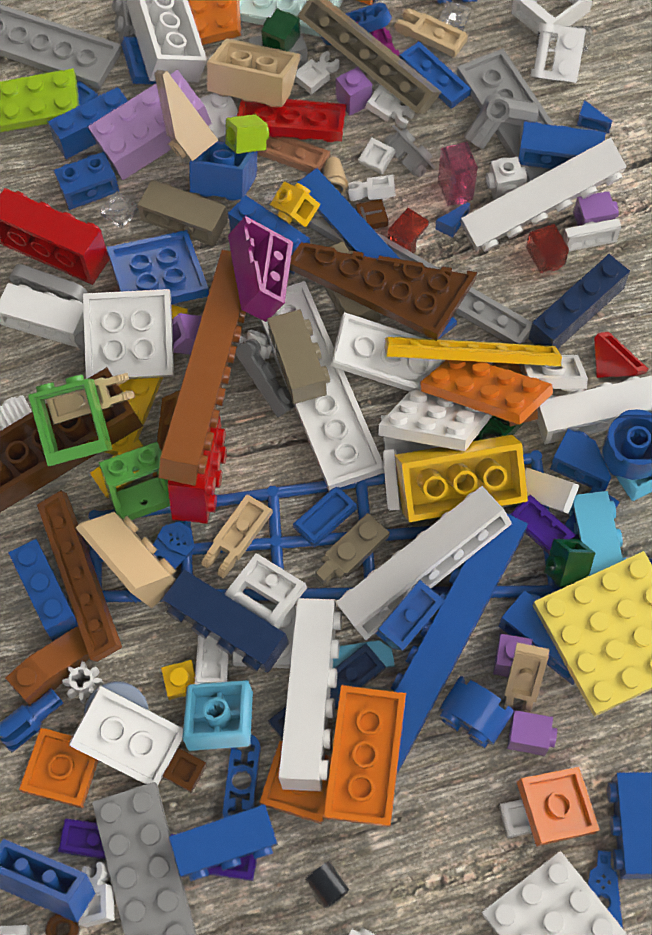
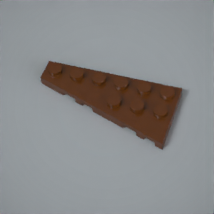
(391, 286)

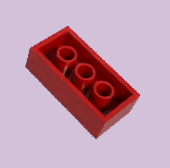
(51, 236)

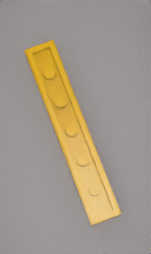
(472, 351)

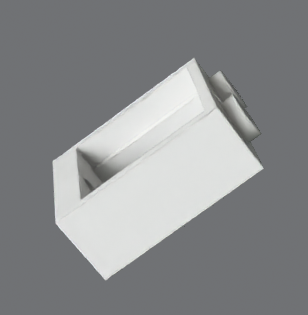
(532, 13)

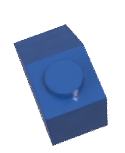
(581, 460)

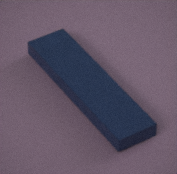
(354, 671)

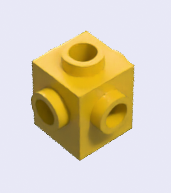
(294, 204)

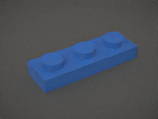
(437, 73)

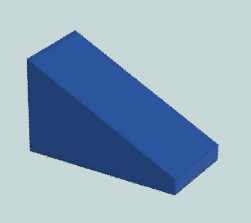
(593, 119)
(451, 222)

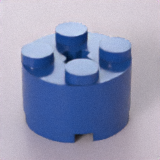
(629, 445)
(475, 711)

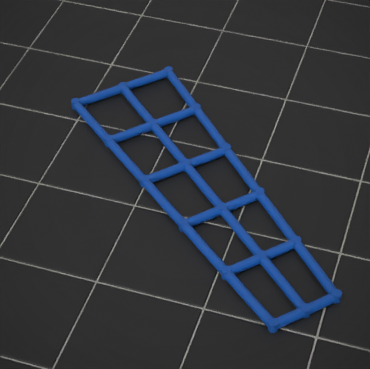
(277, 543)

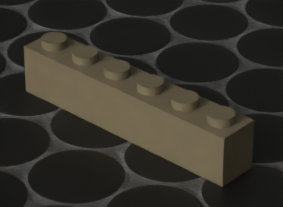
(370, 55)

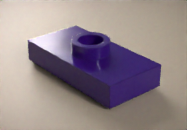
(542, 524)

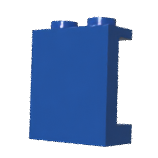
(409, 616)

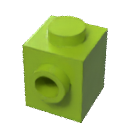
(246, 133)

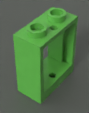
(44, 425)
(121, 470)

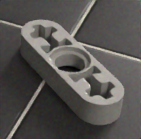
(45, 282)

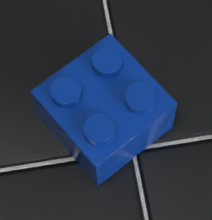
(223, 172)

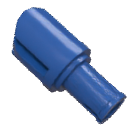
(27, 721)

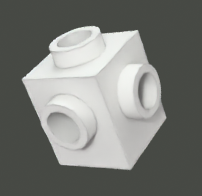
(505, 176)

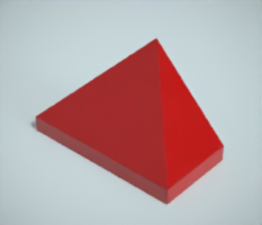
(614, 358)

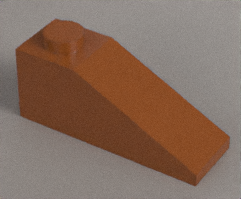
(48, 666)

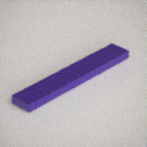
(84, 840)

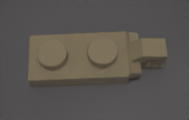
(352, 549)

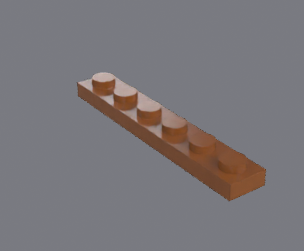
(79, 577)

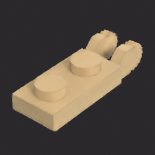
(431, 32)
(76, 403)
(237, 534)
(525, 675)

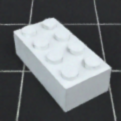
(168, 37)

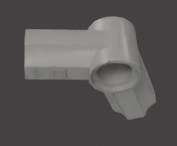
(486, 123)

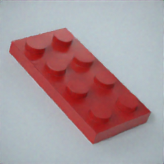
(300, 119)

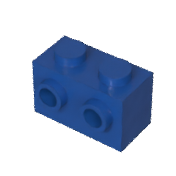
(86, 180)

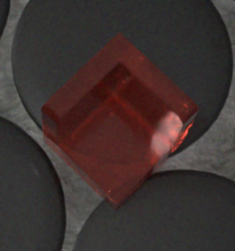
(407, 229)

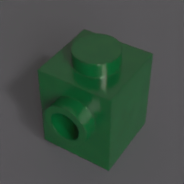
(281, 31)
(569, 561)

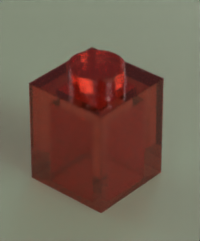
(547, 248)

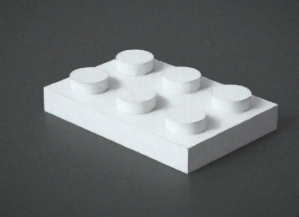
(127, 736)

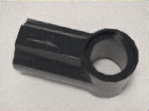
(327, 885)

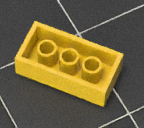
(442, 477)

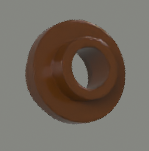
(56, 920)

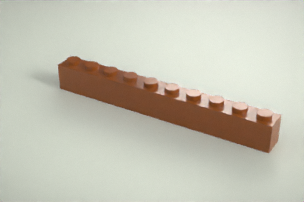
(203, 380)

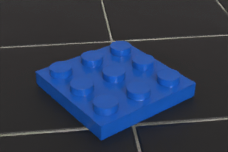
(158, 265)

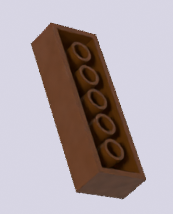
(22, 455)

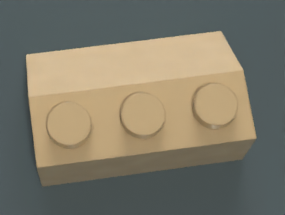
(252, 72)
(129, 556)

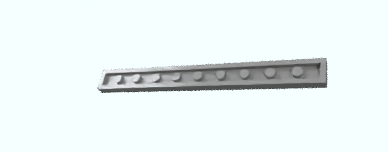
(475, 306)

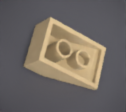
(182, 122)

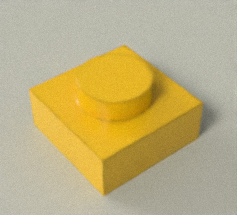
(177, 678)

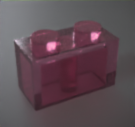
(457, 174)

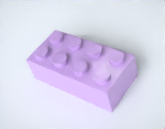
(136, 130)

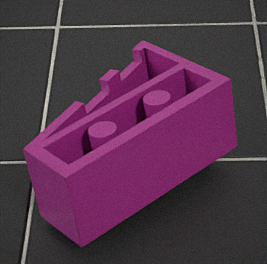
(260, 267)

